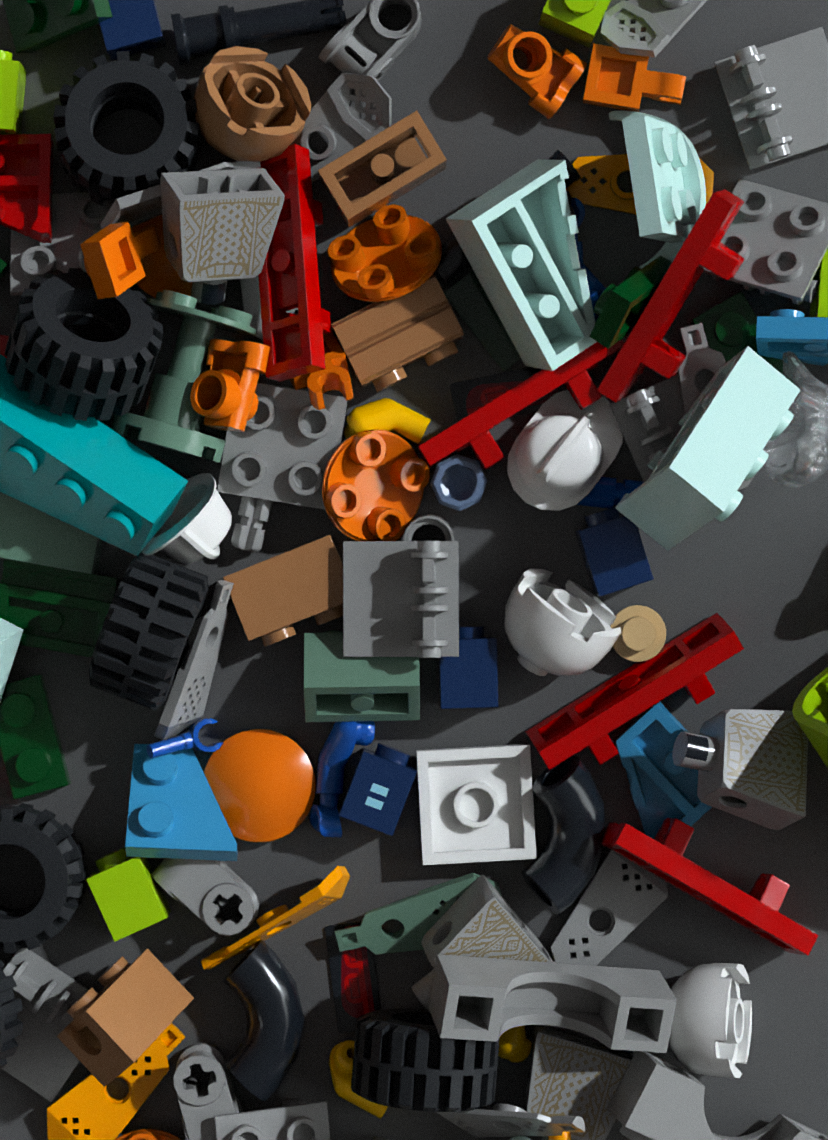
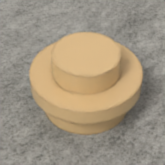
(641, 633)

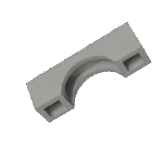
(491, 995)
(668, 1104)

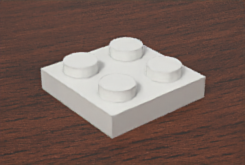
(476, 804)

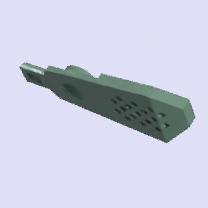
(414, 912)

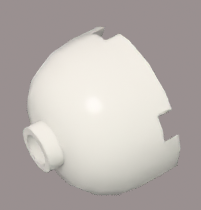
(557, 627)
(711, 1021)

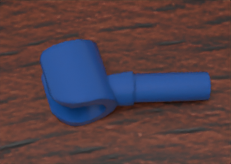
(184, 741)

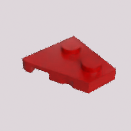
(27, 184)

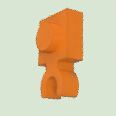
(334, 377)

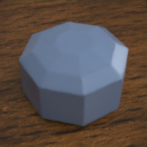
(458, 482)

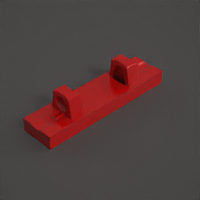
(699, 251)
(292, 275)
(475, 428)
(635, 690)
(753, 911)

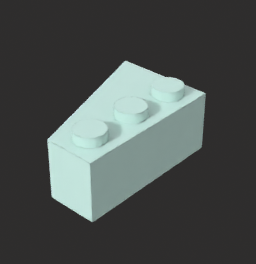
(529, 263)
(713, 451)

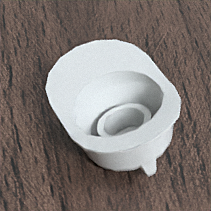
(563, 452)
(195, 525)

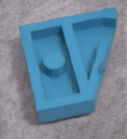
(793, 332)
(655, 782)
(175, 810)

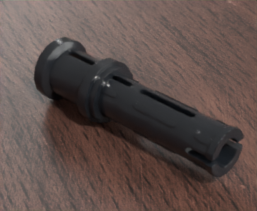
(229, 28)

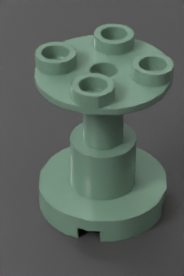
(168, 415)

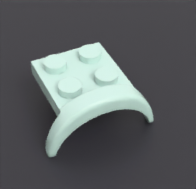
(664, 179)

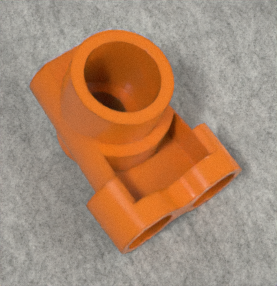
(547, 72)
(228, 389)

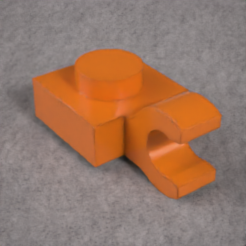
(623, 79)
(115, 257)

